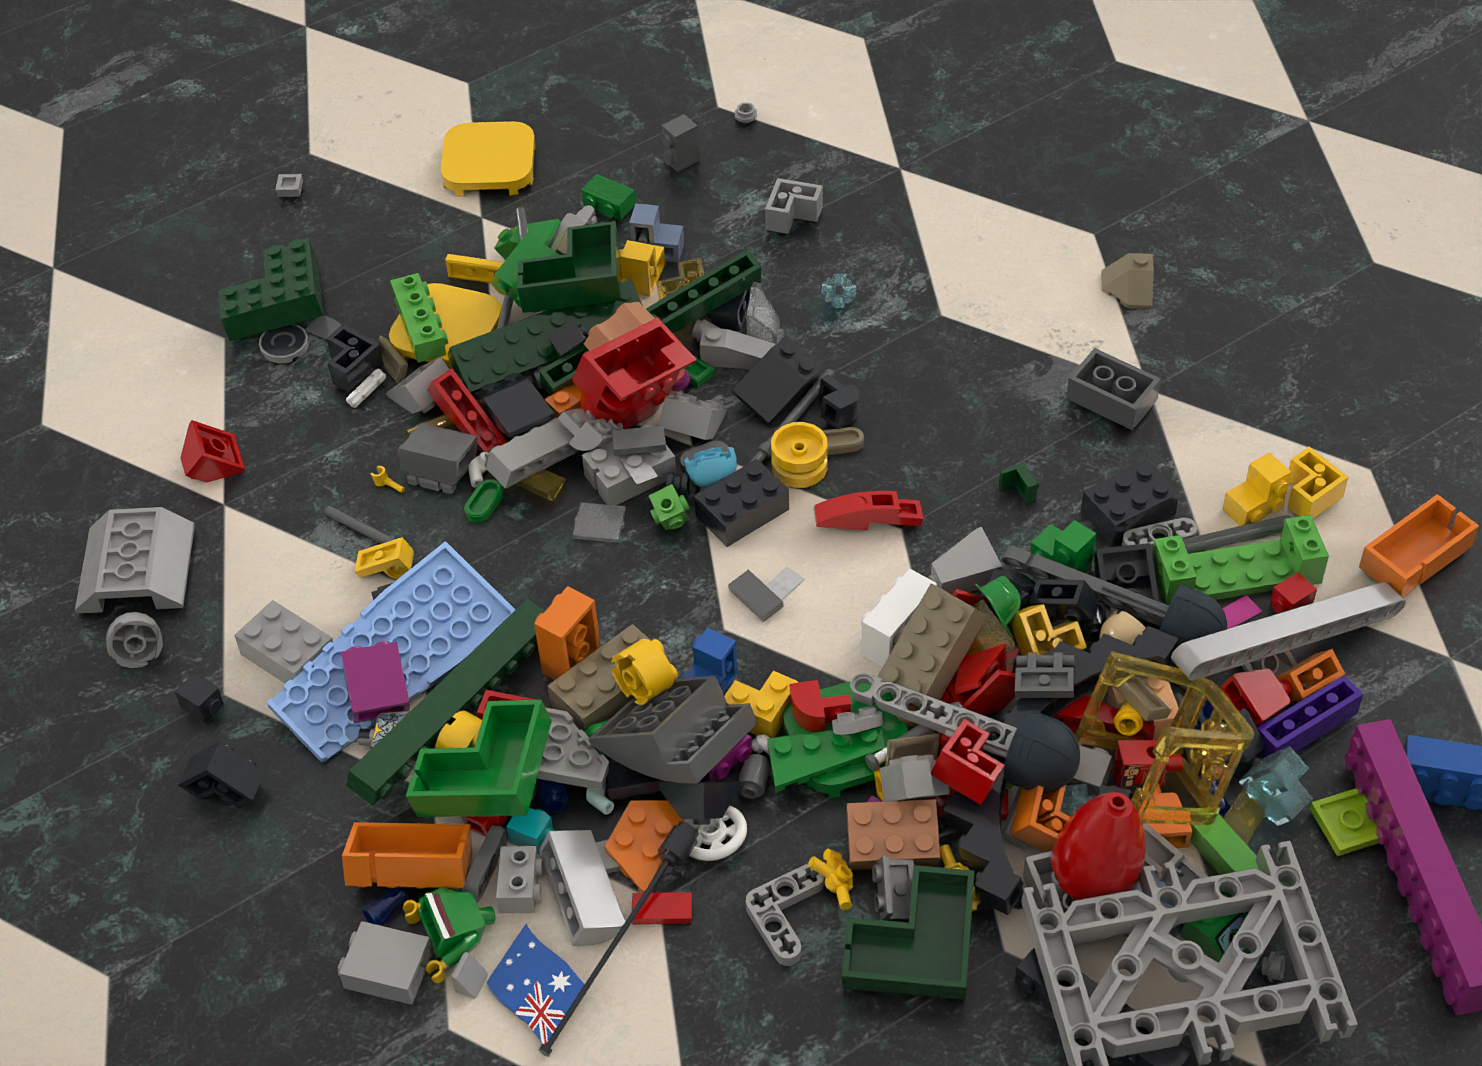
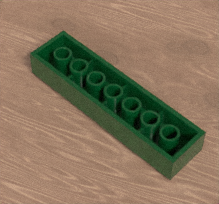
(525, 343)

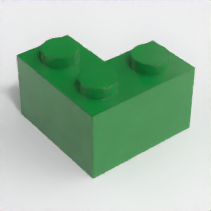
(1068, 547)

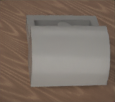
(586, 430)

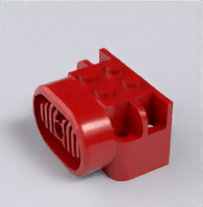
(631, 374)

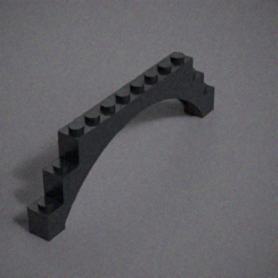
(981, 840)

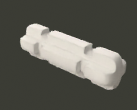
(366, 388)

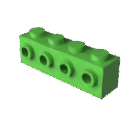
(419, 317)

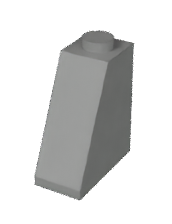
(966, 564)

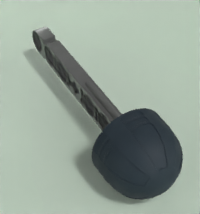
(1187, 617)

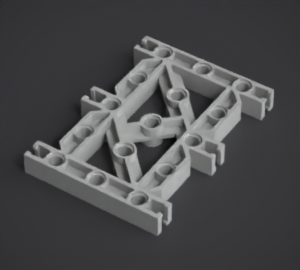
(1149, 939)

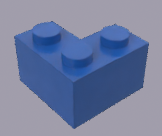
(714, 656)

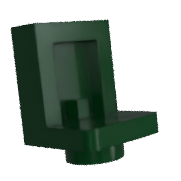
(1020, 478)

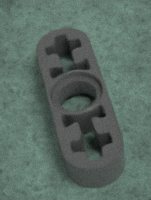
(485, 862)

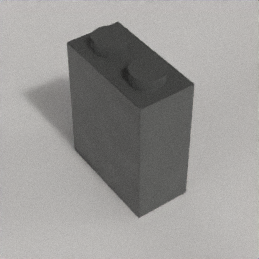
(437, 453)

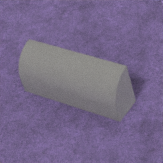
(581, 887)

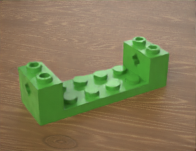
(1241, 568)

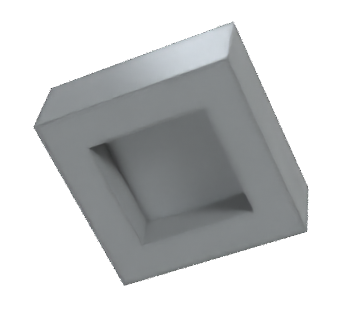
(289, 185)

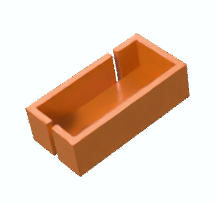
(1418, 546)
(407, 855)

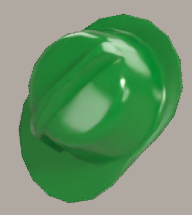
(1003, 598)

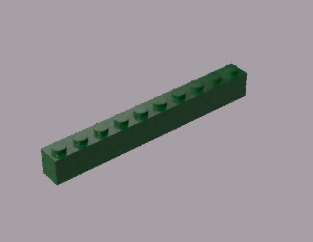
(674, 310)
(459, 691)

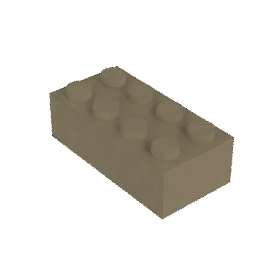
(933, 644)
(590, 688)

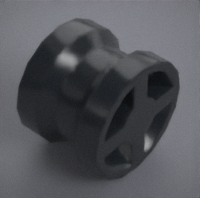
(680, 482)

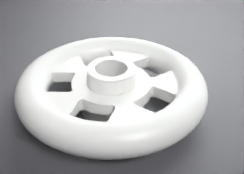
(716, 832)

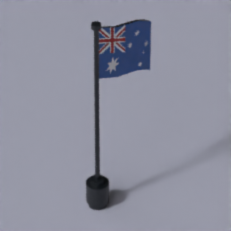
(542, 985)

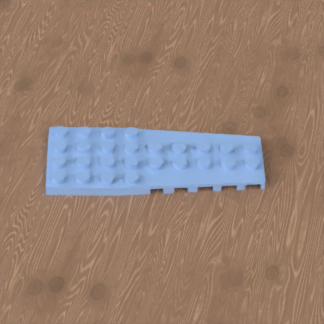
(435, 617)

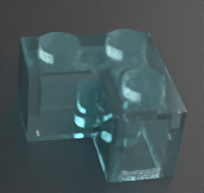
(1276, 785)

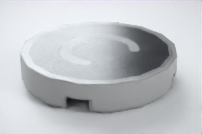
(284, 343)

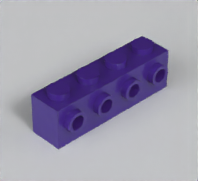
(1312, 717)

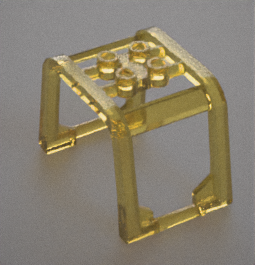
(1208, 746)

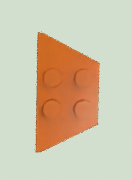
(638, 837)

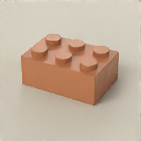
(894, 831)

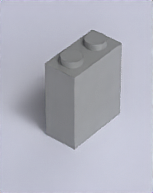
(385, 962)

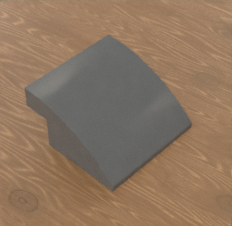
(677, 732)

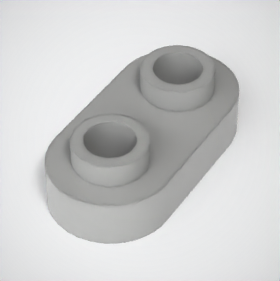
(852, 723)

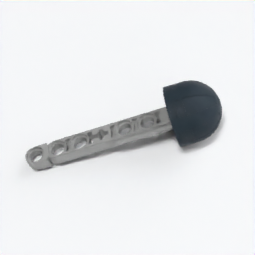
(1036, 752)

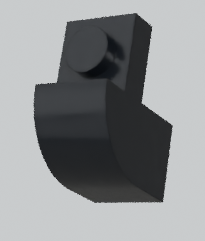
(838, 402)

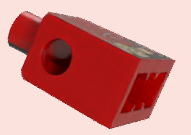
(1134, 761)

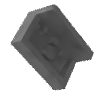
(894, 888)

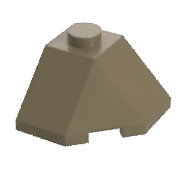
(1130, 280)

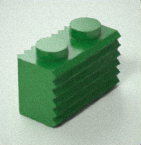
(609, 197)

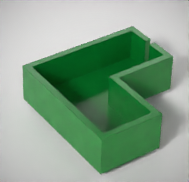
(492, 776)

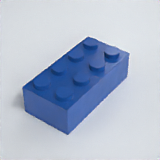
(1447, 770)

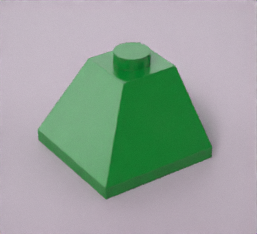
(542, 231)

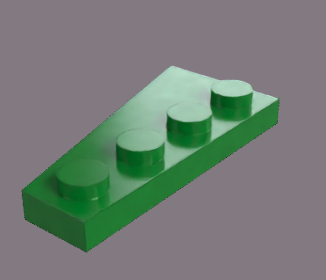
(810, 754)

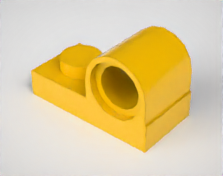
(391, 557)

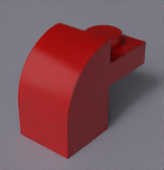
(811, 710)

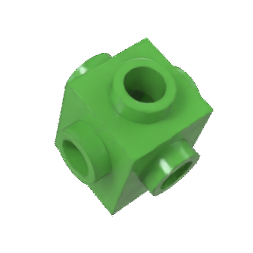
(669, 508)

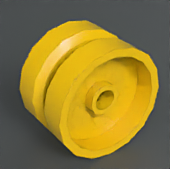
(799, 454)

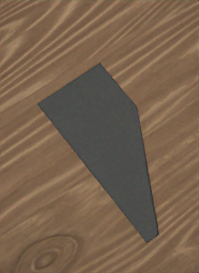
(323, 326)

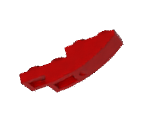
(860, 509)

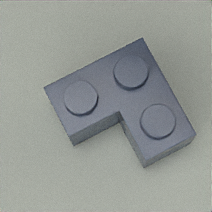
(646, 229)

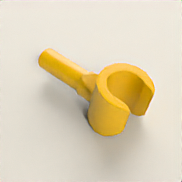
(383, 479)

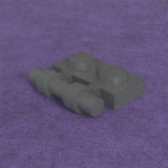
(1045, 682)

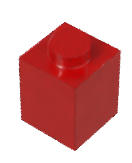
(1292, 594)

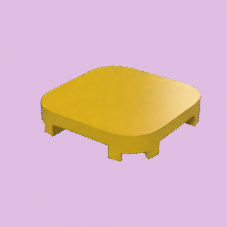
(488, 157)
(462, 315)

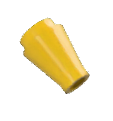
(1128, 720)

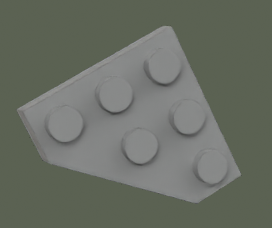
(570, 756)

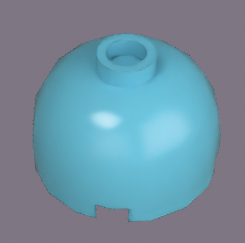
(711, 466)

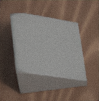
(468, 976)

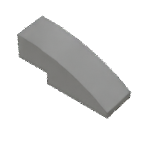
(1161, 851)

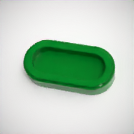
(484, 500)

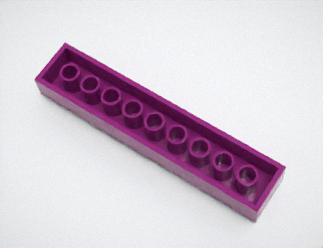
(1420, 861)

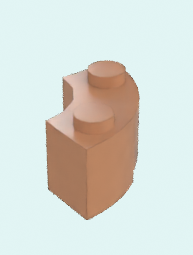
(624, 320)

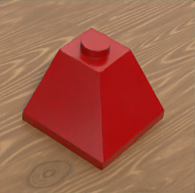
(210, 453)

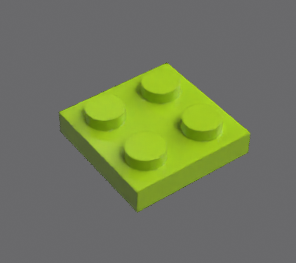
(1345, 821)

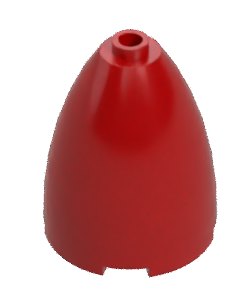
(1100, 848)

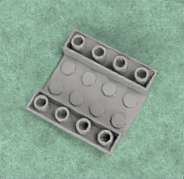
(136, 556)

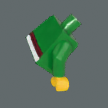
(451, 923)

